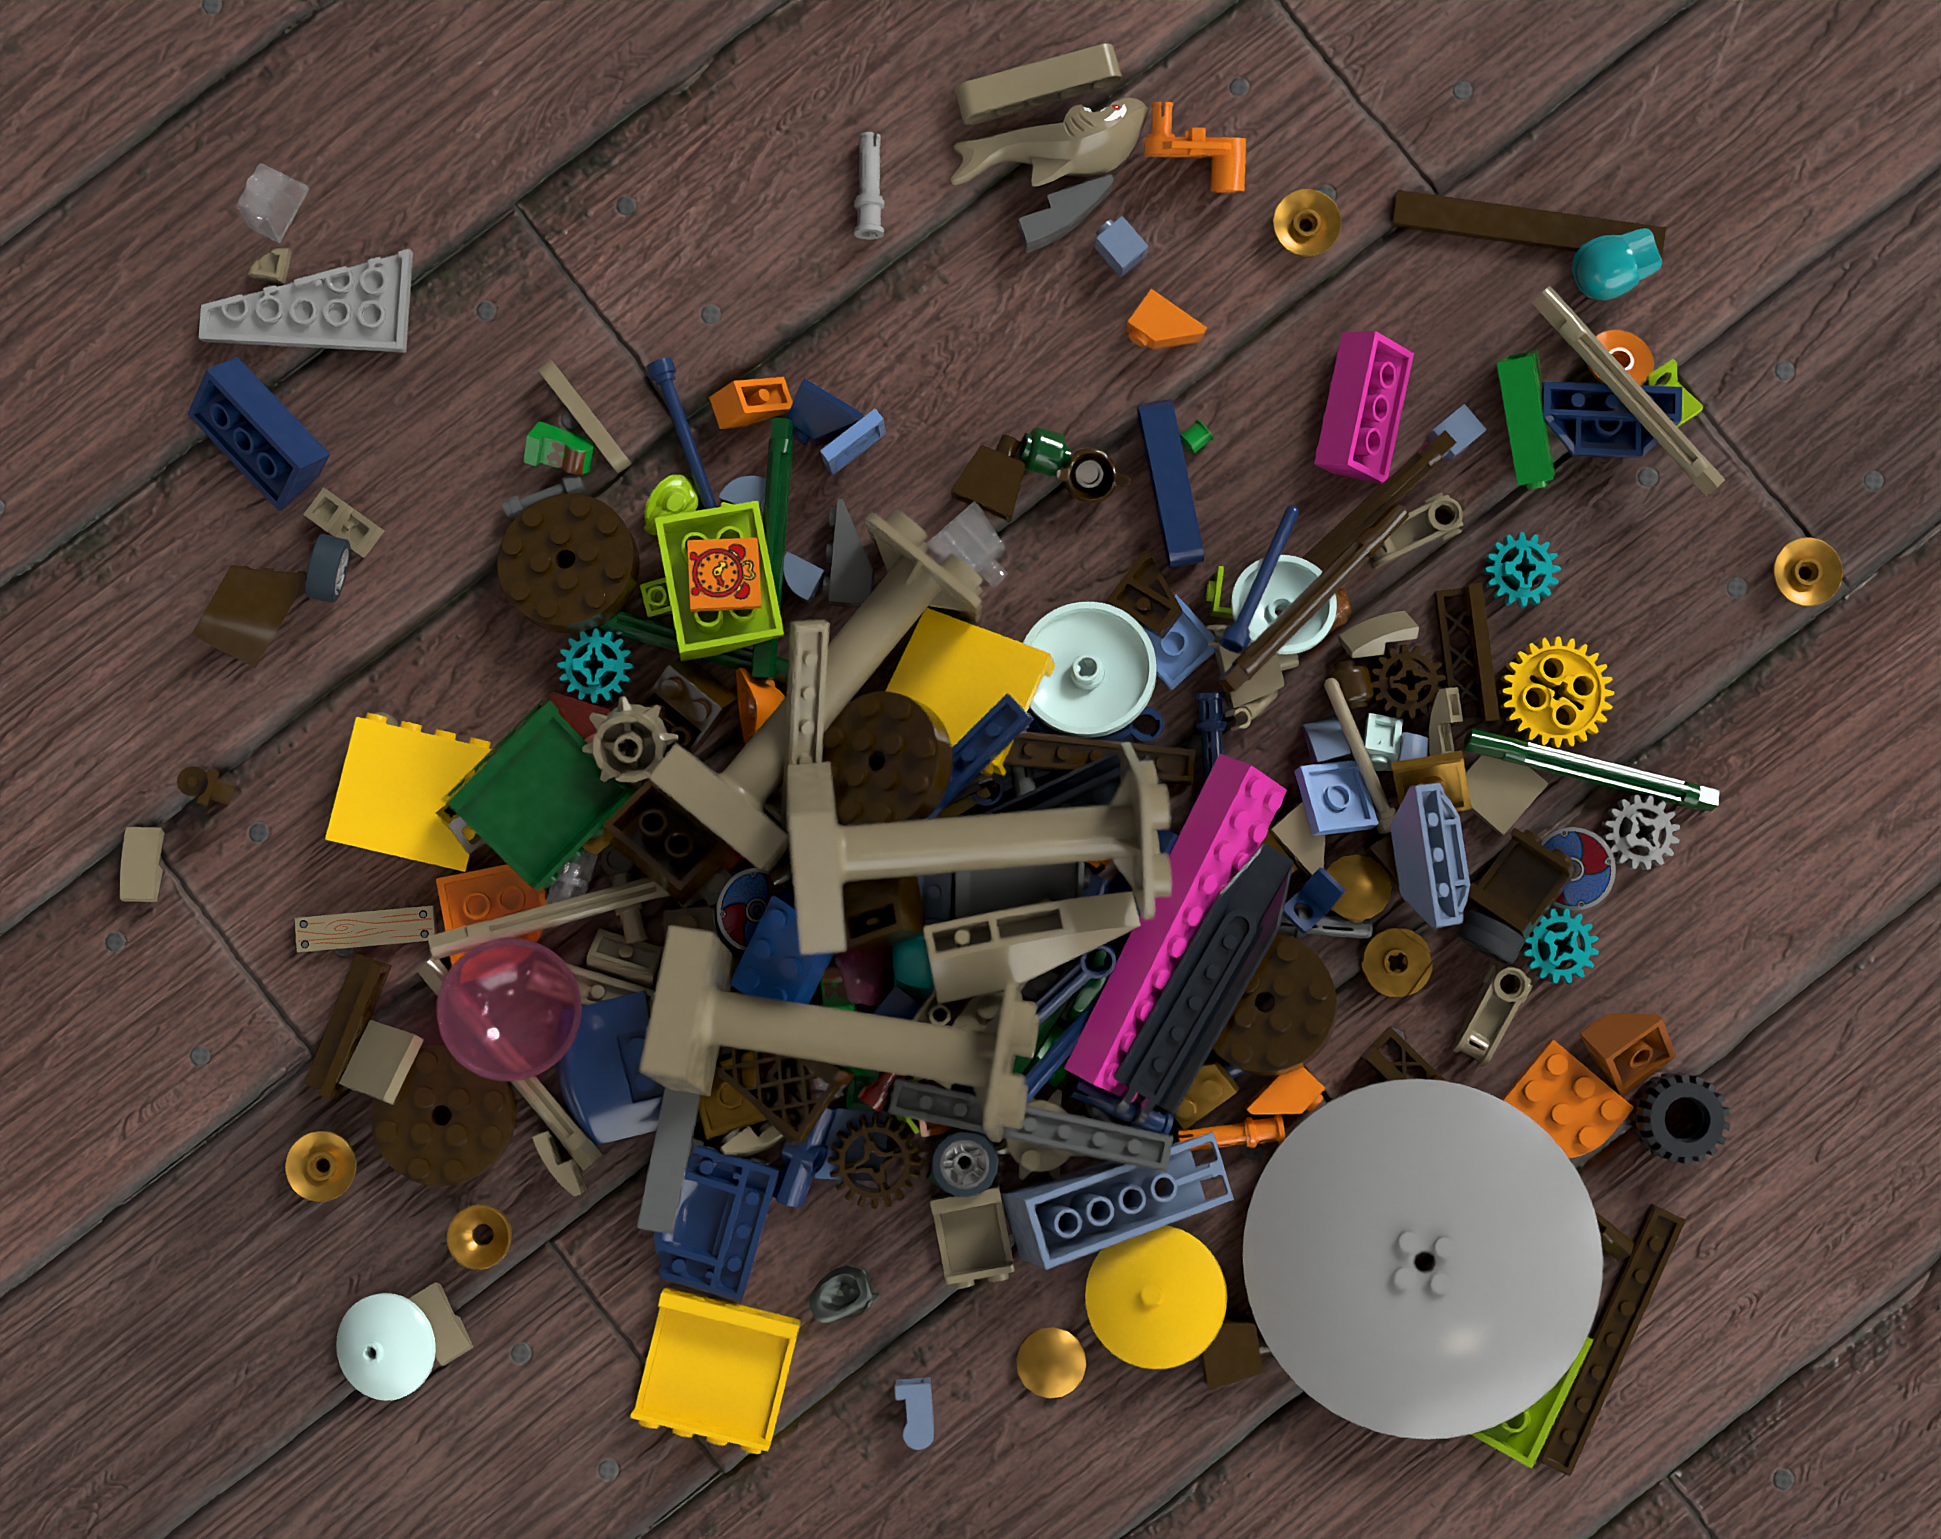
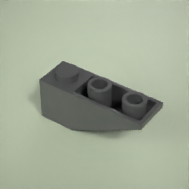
(850, 569)

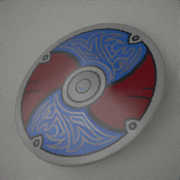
(1592, 866)
(743, 904)

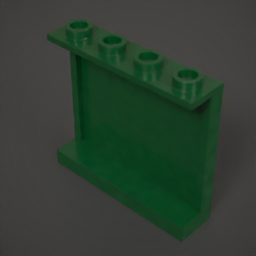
(537, 796)

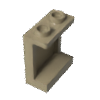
(972, 1237)

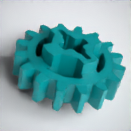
(1521, 584)
(581, 665)
(1566, 933)

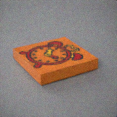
(724, 574)

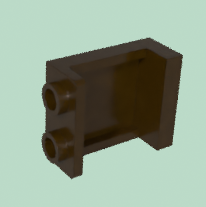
(1522, 883)

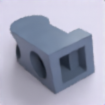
(919, 1406)

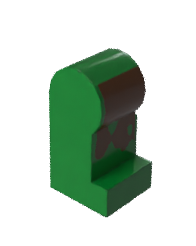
(558, 449)
(834, 990)

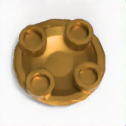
(1365, 887)
(1051, 1362)

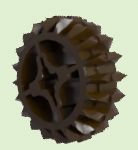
(879, 1175)

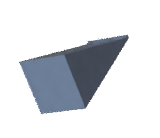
(1054, 1215)

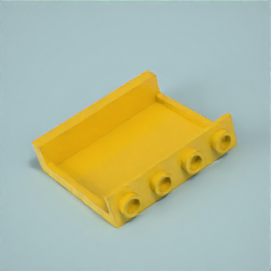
(966, 672)
(396, 786)
(716, 1370)

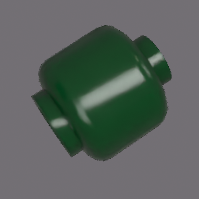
(1044, 451)

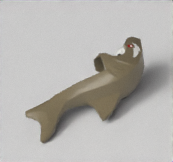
(1079, 147)

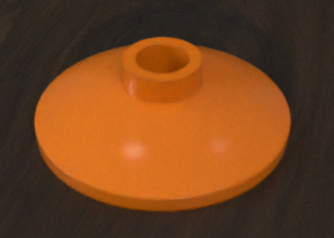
(1629, 352)

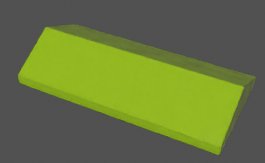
(1526, 1432)

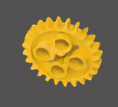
(1542, 719)

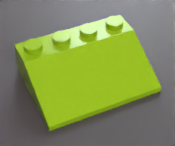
(716, 632)

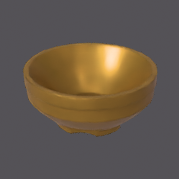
(464, 1245)

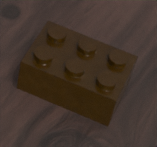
(666, 841)

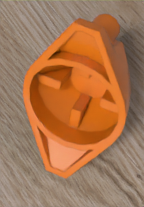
(755, 701)

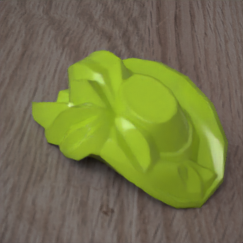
(670, 497)

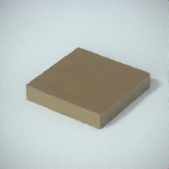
(1501, 791)
(381, 1061)

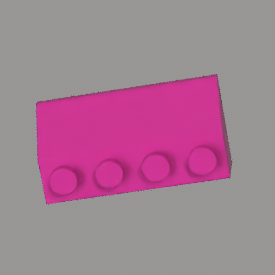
(1364, 407)

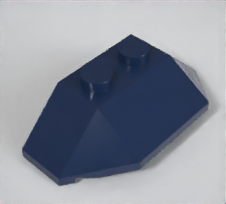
(1596, 422)

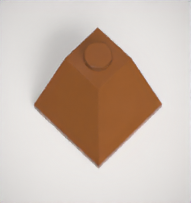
(1628, 1047)

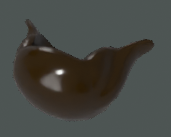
(1091, 475)

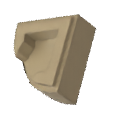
(272, 266)

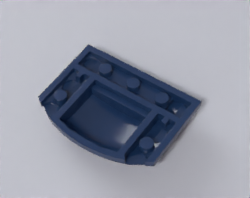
(603, 1072)
(717, 1223)

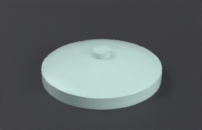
(1100, 670)

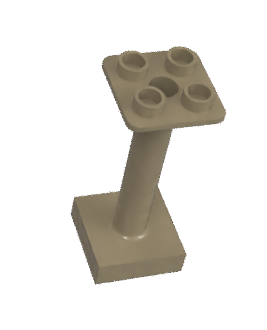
(736, 798)
(833, 854)
(699, 1013)

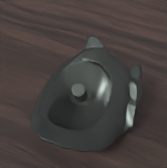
(842, 1294)

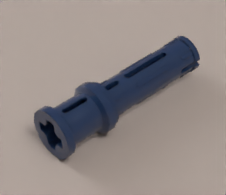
(1211, 728)
(1107, 1101)

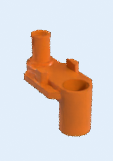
(1227, 153)

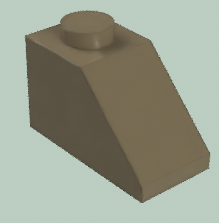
(1296, 839)

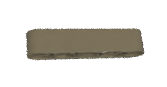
(1038, 84)

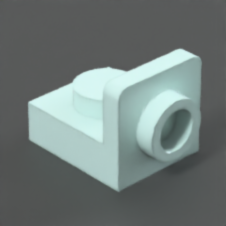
(1382, 740)

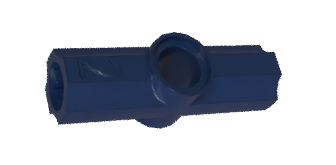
(804, 1162)

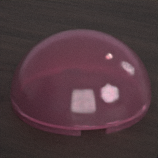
(509, 1009)

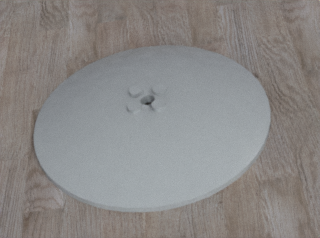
(1411, 1174)

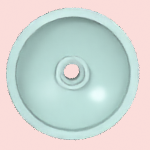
(1287, 582)
(402, 1345)

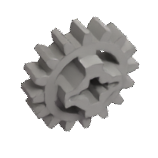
(1649, 842)

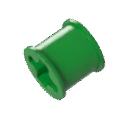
(1196, 437)

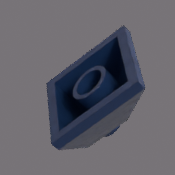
(819, 415)

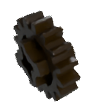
(1406, 667)

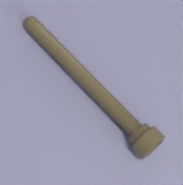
(1384, 812)

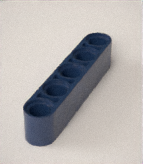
(1170, 483)

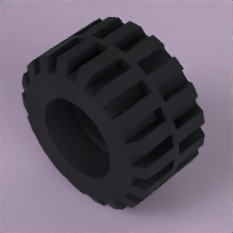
(1707, 1125)

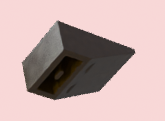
(689, 703)
(882, 912)

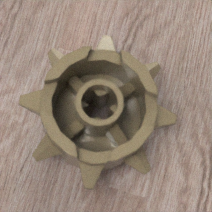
(618, 758)
(1038, 1157)

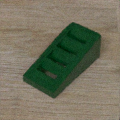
(1089, 990)

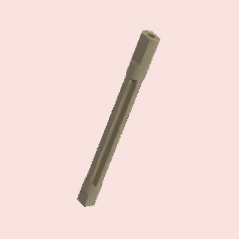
(1628, 390)
(543, 917)
(571, 1137)

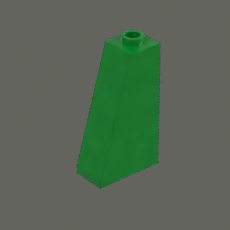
(1527, 429)

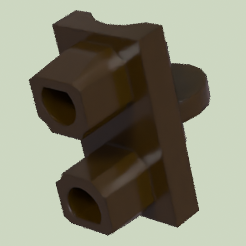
(196, 782)

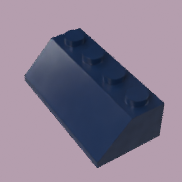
(257, 432)

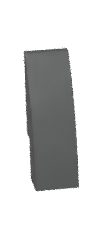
(1064, 212)

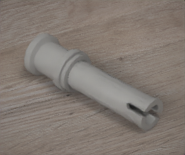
(869, 201)

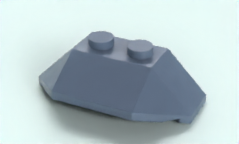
(1431, 855)

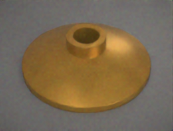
(1308, 207)
(1821, 564)
(304, 1169)

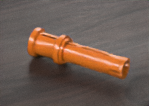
(1249, 1132)

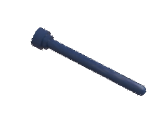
(663, 372)
(1237, 637)

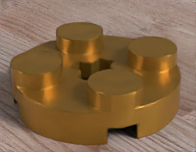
(1397, 982)

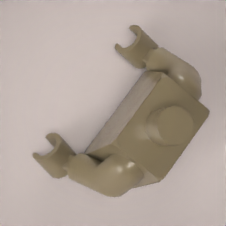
(1257, 692)

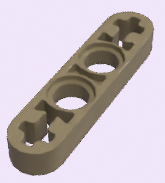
(584, 416)

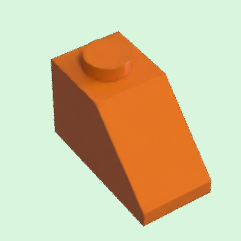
(1162, 324)
(750, 401)
(1287, 1094)

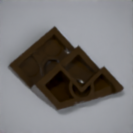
(248, 610)

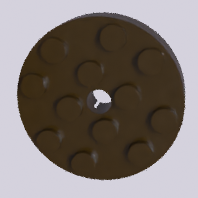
(567, 530)
(894, 732)
(1297, 1024)
(439, 1152)

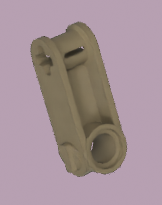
(1421, 529)
(1491, 1013)

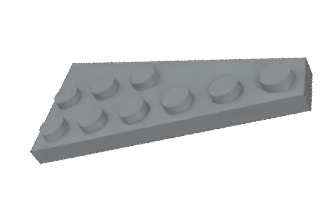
(331, 309)

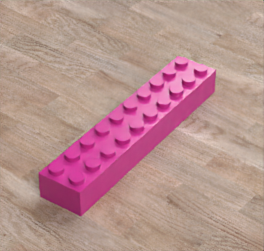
(1211, 849)

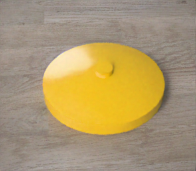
(1156, 1298)

